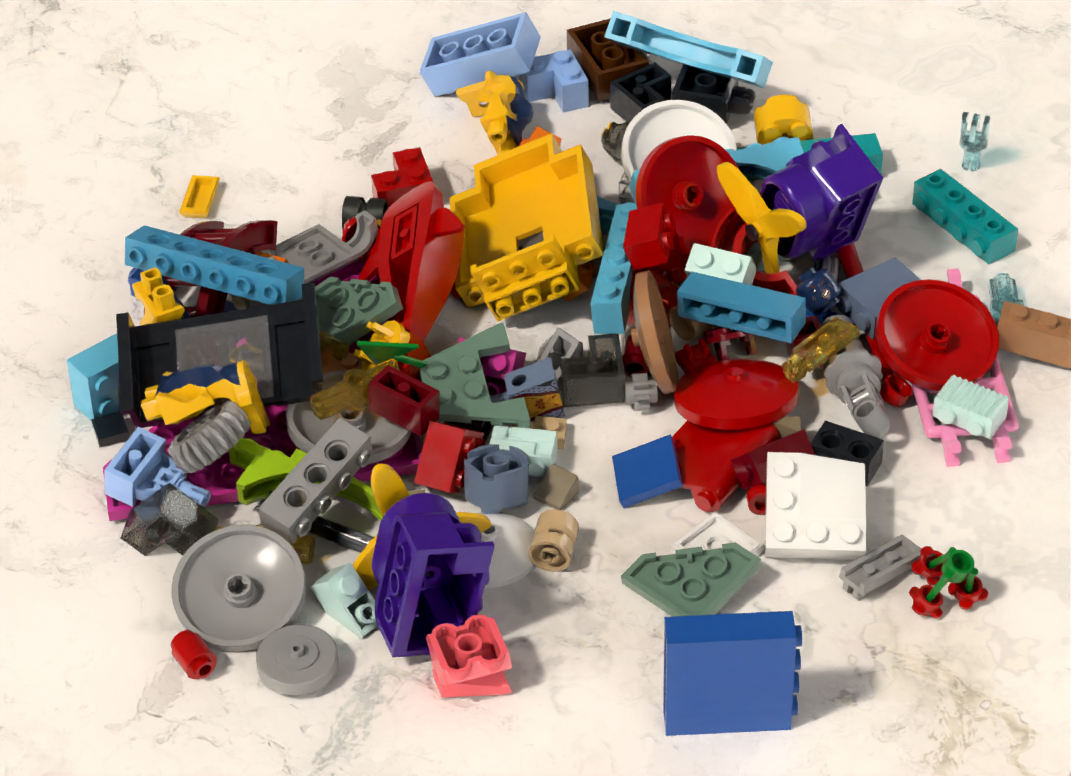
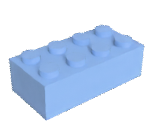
(465, 55)

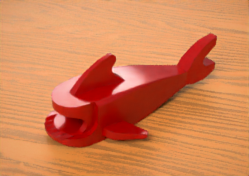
(420, 257)

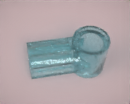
(1002, 289)

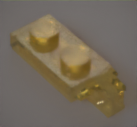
(819, 348)

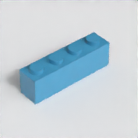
(741, 307)

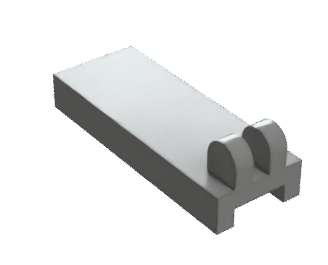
(879, 566)

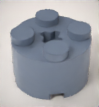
(496, 478)

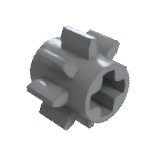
(640, 391)

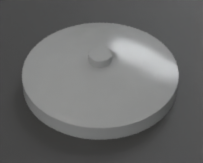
(307, 429)
(238, 587)

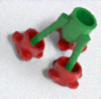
(956, 568)

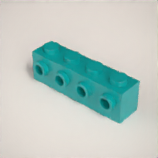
(965, 216)

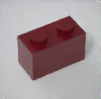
(404, 400)

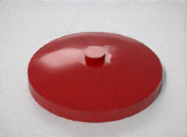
(686, 180)
(936, 331)
(735, 394)

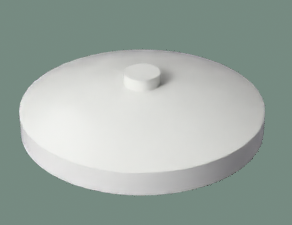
(667, 121)

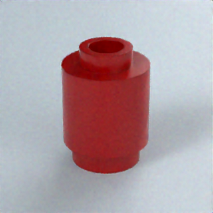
(193, 654)

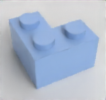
(557, 77)

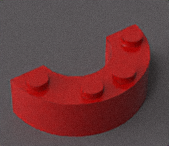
(732, 237)

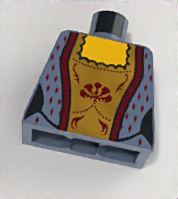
(537, 386)

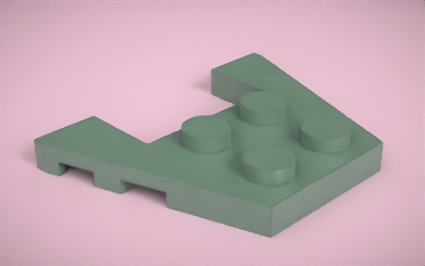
(462, 383)

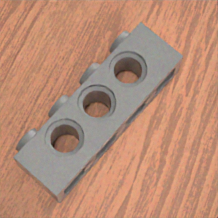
(318, 465)

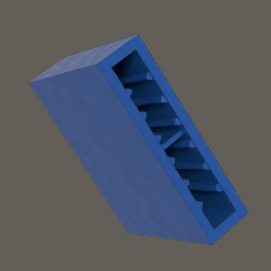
(730, 672)

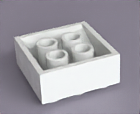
(814, 507)

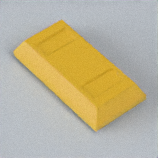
(199, 196)

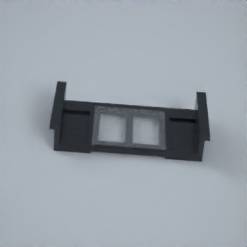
(273, 339)

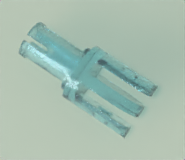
(973, 140)

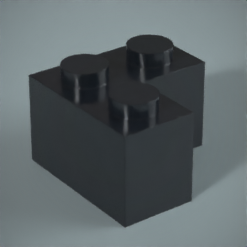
(639, 90)

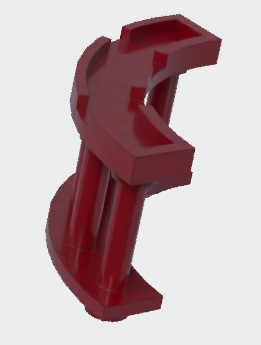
(248, 237)

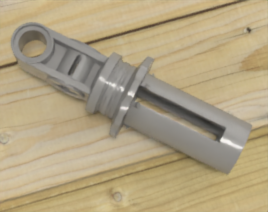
(856, 381)

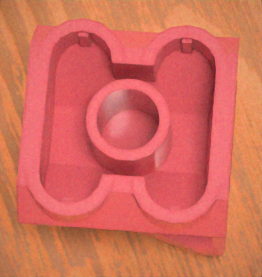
(469, 658)

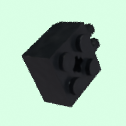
(713, 91)

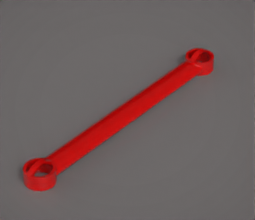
(893, 388)

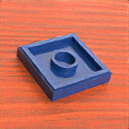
(647, 471)

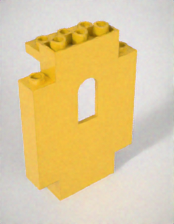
(515, 198)

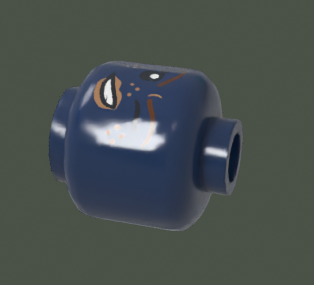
(819, 289)

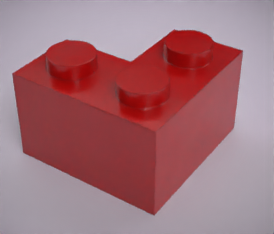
(408, 173)
(653, 239)
(444, 455)

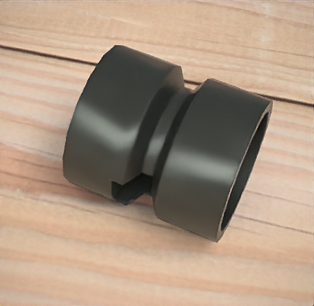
(353, 205)

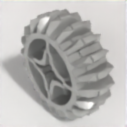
(209, 437)

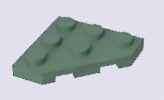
(348, 306)
(692, 579)

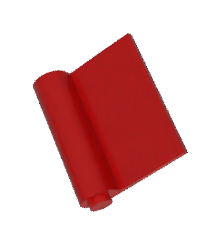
(706, 459)

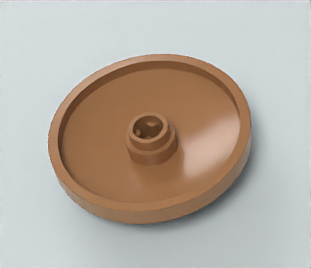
(653, 332)

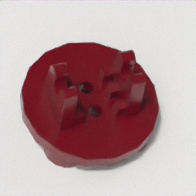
(721, 339)

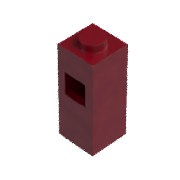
(751, 466)

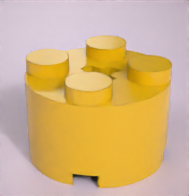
(782, 118)

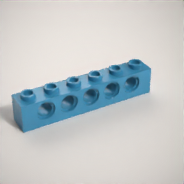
(214, 266)

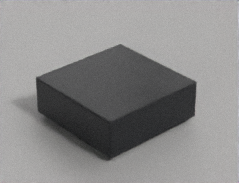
(110, 429)

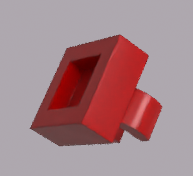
(694, 356)

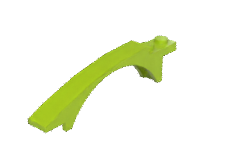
(270, 467)

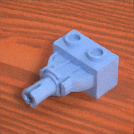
(145, 468)

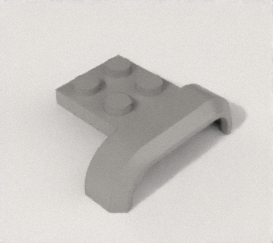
(325, 253)

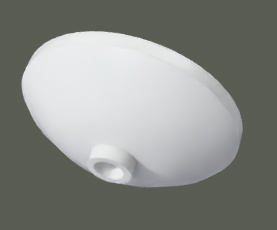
(510, 555)

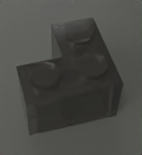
(595, 377)
(169, 519)

